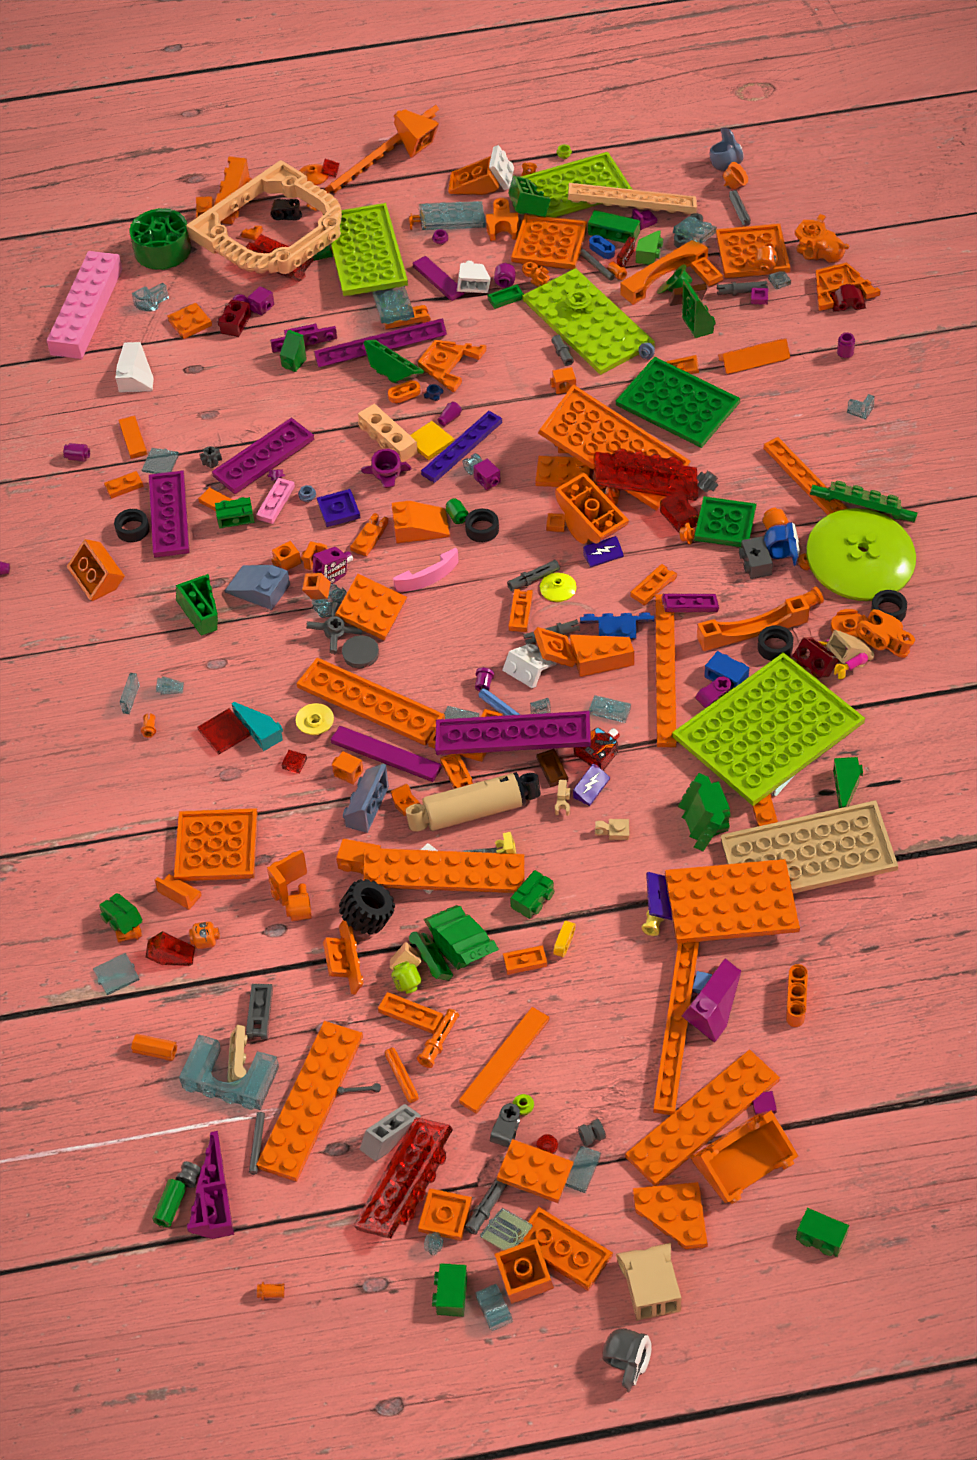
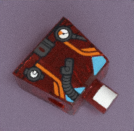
(602, 749)

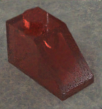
(169, 950)

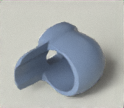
(726, 151)

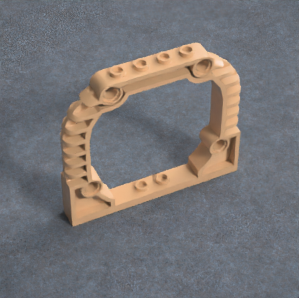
(279, 178)

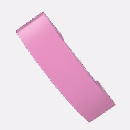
(428, 576)

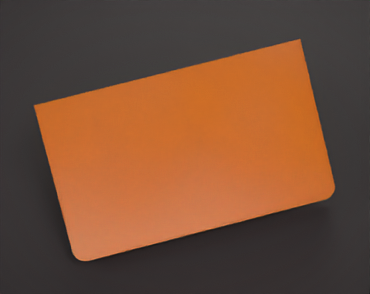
(177, 891)

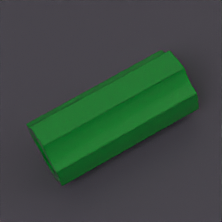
(169, 1203)

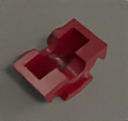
(848, 296)

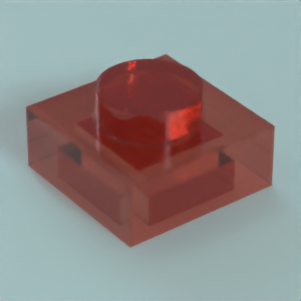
(330, 168)
(294, 761)

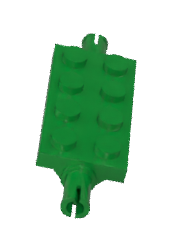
(869, 499)

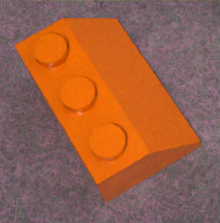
(95, 570)

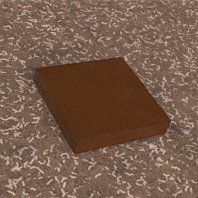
(676, 296)

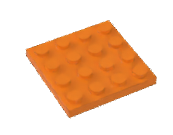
(549, 241)
(739, 246)
(216, 844)

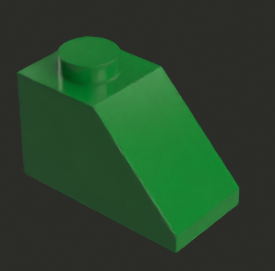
(293, 351)

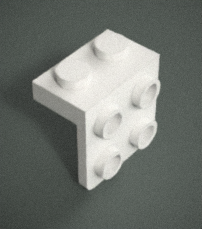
(526, 664)

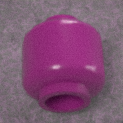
(504, 275)

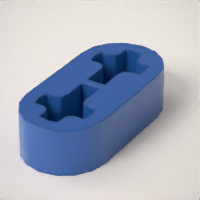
(602, 247)

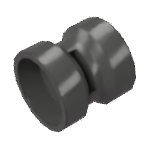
(591, 1132)

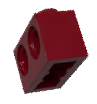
(234, 318)
(817, 654)

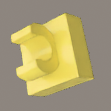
(508, 844)

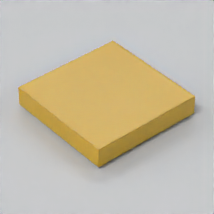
(431, 440)

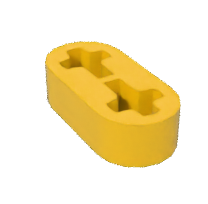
(564, 939)

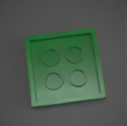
(725, 521)

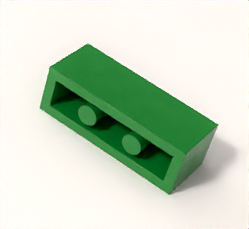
(613, 226)

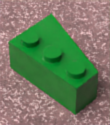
(526, 197)

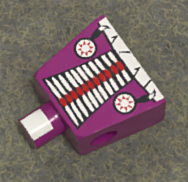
(331, 563)

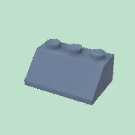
(367, 799)

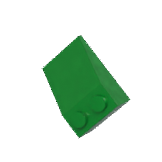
(696, 313)

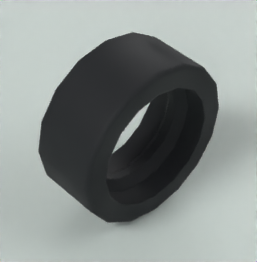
(481, 515)
(128, 516)
(892, 597)
(775, 632)

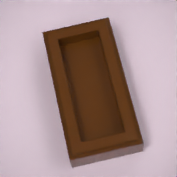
(551, 767)

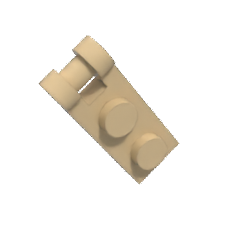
(236, 1054)

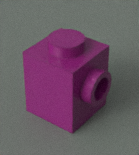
(261, 300)

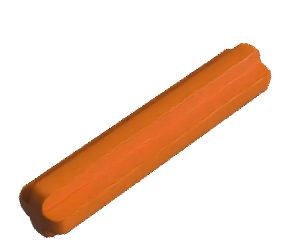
(401, 1075)

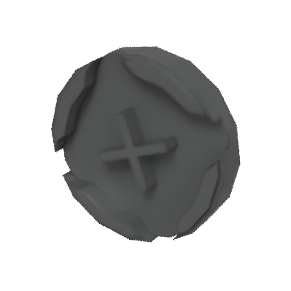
(360, 651)

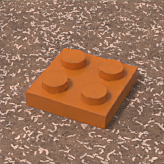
(189, 320)
(554, 647)
(445, 1214)

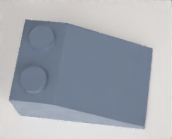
(259, 584)

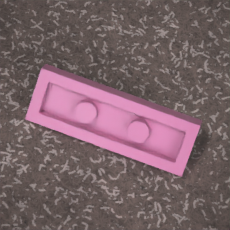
(275, 500)

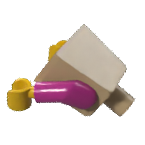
(849, 651)

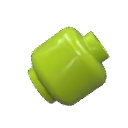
(406, 977)

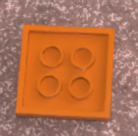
(371, 606)

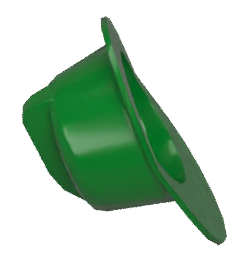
(675, 280)

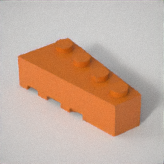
(235, 177)

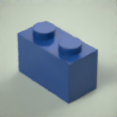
(723, 666)

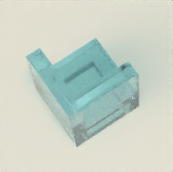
(861, 409)

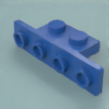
(617, 625)

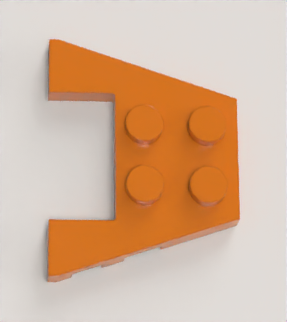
(832, 277)
(442, 358)

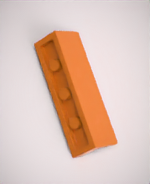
(755, 355)

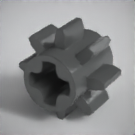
(210, 456)
(707, 481)

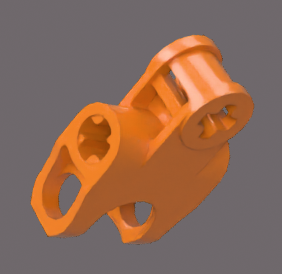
(502, 220)
(887, 634)

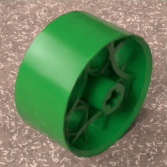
(160, 238)

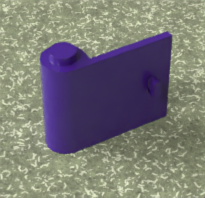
(658, 896)

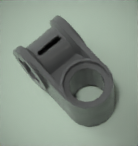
(506, 1127)

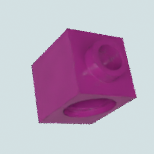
(486, 474)

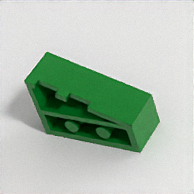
(198, 603)

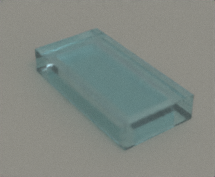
(129, 693)
(583, 1169)

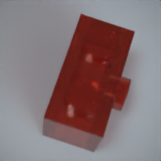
(678, 511)

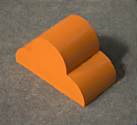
(588, 510)

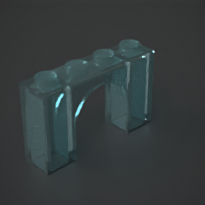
(247, 1091)

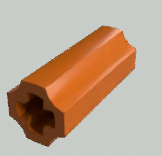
(154, 1047)

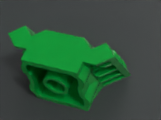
(705, 810)
(459, 937)

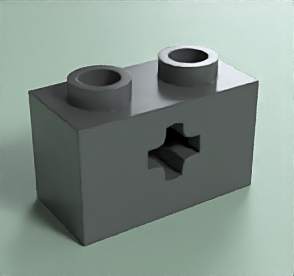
(756, 557)

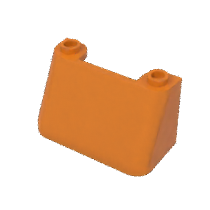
(745, 1156)

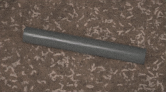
(596, 264)
(257, 1139)

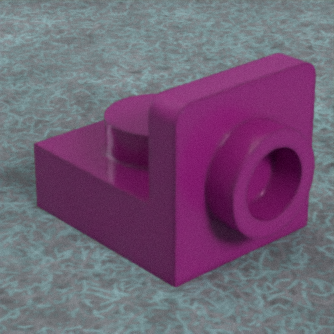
(646, 218)

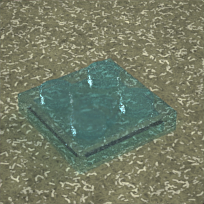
(694, 229)

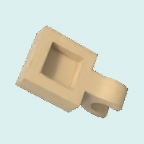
(563, 795)
(616, 829)

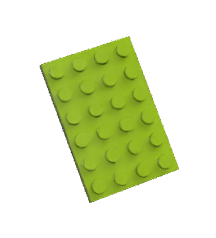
(593, 170)

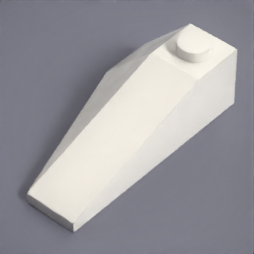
(133, 369)

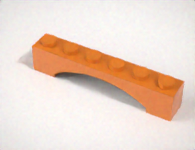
(635, 286)
(715, 634)

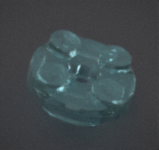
(323, 607)

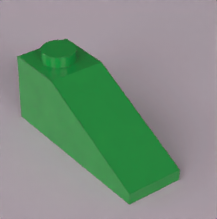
(846, 778)

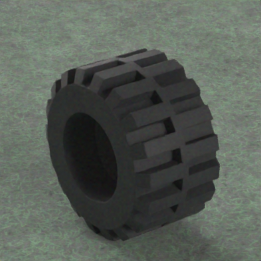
(366, 906)

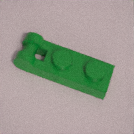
(431, 955)

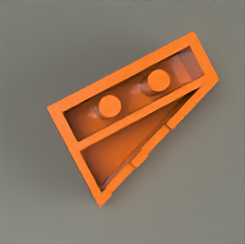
(601, 653)

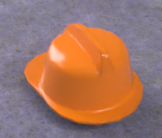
(735, 176)

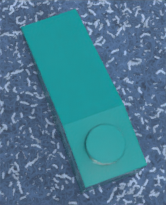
(261, 726)

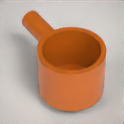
(298, 905)

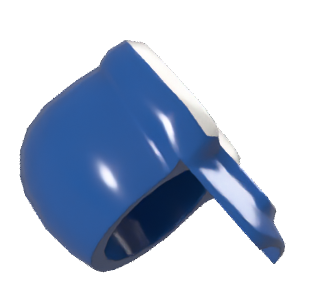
(782, 542)

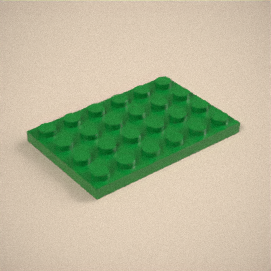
(678, 402)

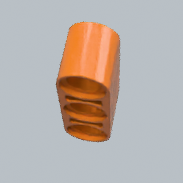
(794, 1003)

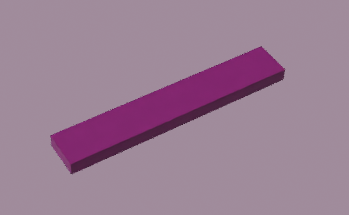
(386, 753)

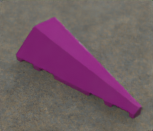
(211, 1206)

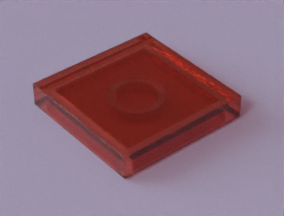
(223, 731)

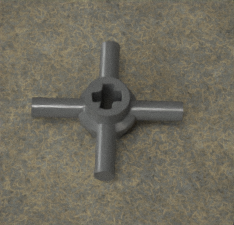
(333, 628)

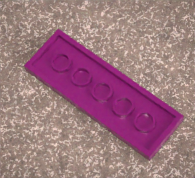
(263, 455)
(169, 514)

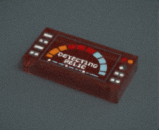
(626, 252)

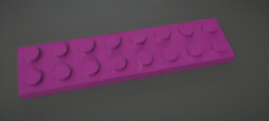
(513, 733)

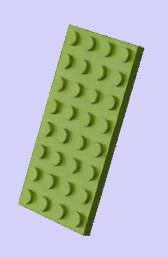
(368, 251)
(598, 334)

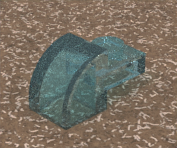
(148, 299)

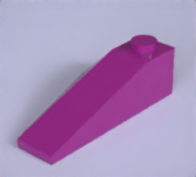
(713, 1004)

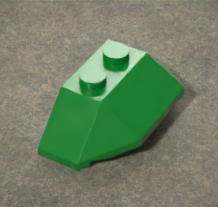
(390, 363)

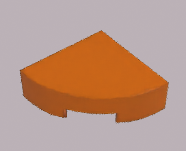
(252, 233)

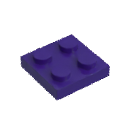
(338, 508)

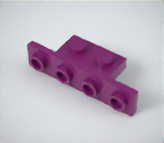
(310, 333)

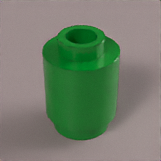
(456, 511)

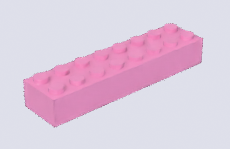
(84, 305)

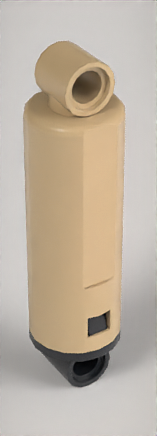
(473, 801)

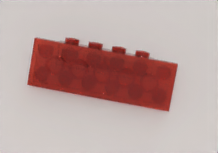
(645, 474)
(405, 1179)

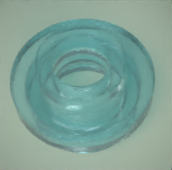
(433, 1243)

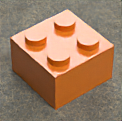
(524, 1271)

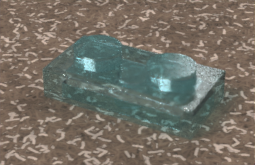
(610, 708)

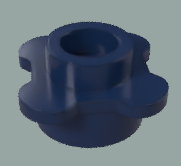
(433, 392)

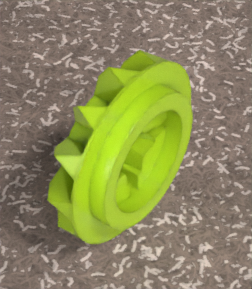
(578, 295)

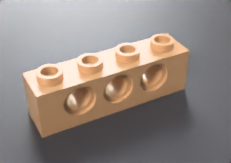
(387, 432)

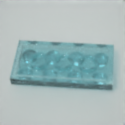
(451, 215)
(393, 305)

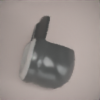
(628, 1352)

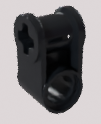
(284, 209)

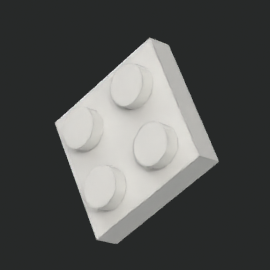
(501, 167)

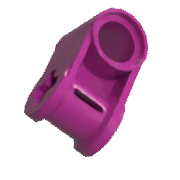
(713, 691)

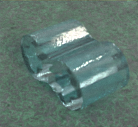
(493, 1307)

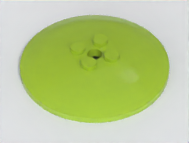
(857, 574)

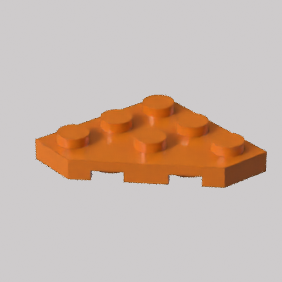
(674, 1211)

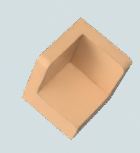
(404, 954)

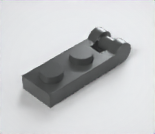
(259, 1010)

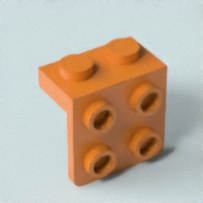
(285, 872)

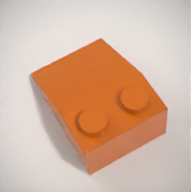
(473, 179)
(418, 521)

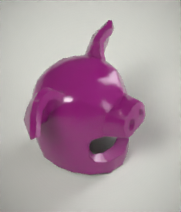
(386, 467)

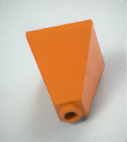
(415, 130)

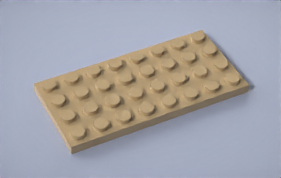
(820, 846)

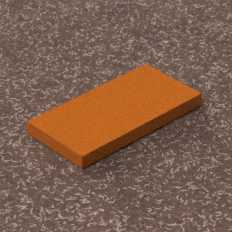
(567, 1249)

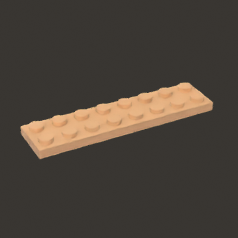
(634, 198)

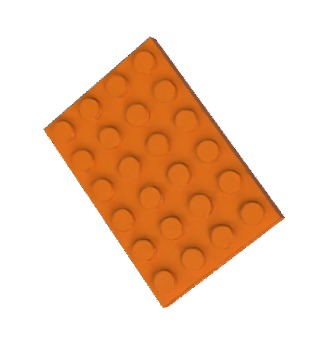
(731, 901)

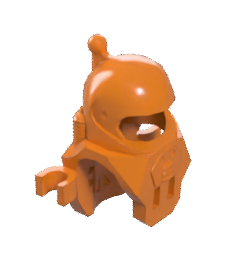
(819, 242)

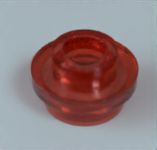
(547, 1139)

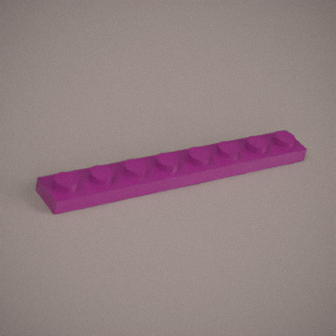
(389, 339)

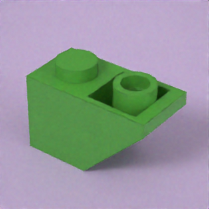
(648, 248)

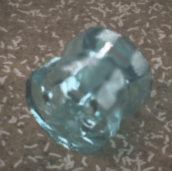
(468, 463)

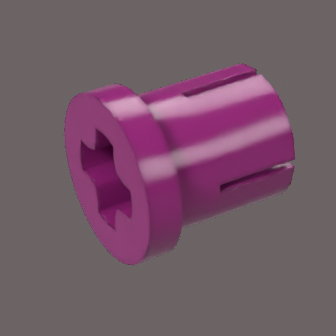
(484, 678)

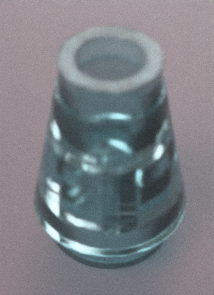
(169, 686)

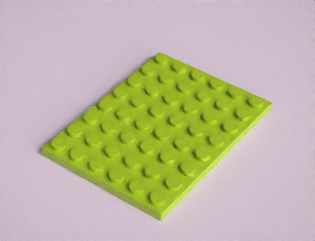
(768, 728)

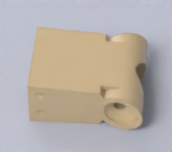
(651, 1281)

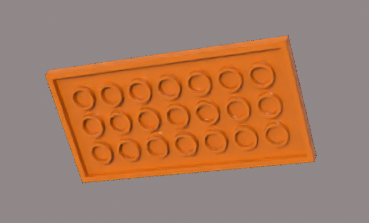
(588, 426)

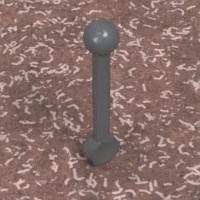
(376, 1088)

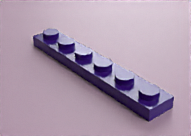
(461, 446)

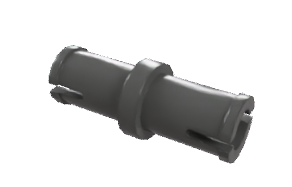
(562, 350)

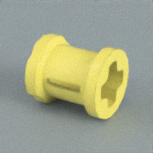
(652, 925)

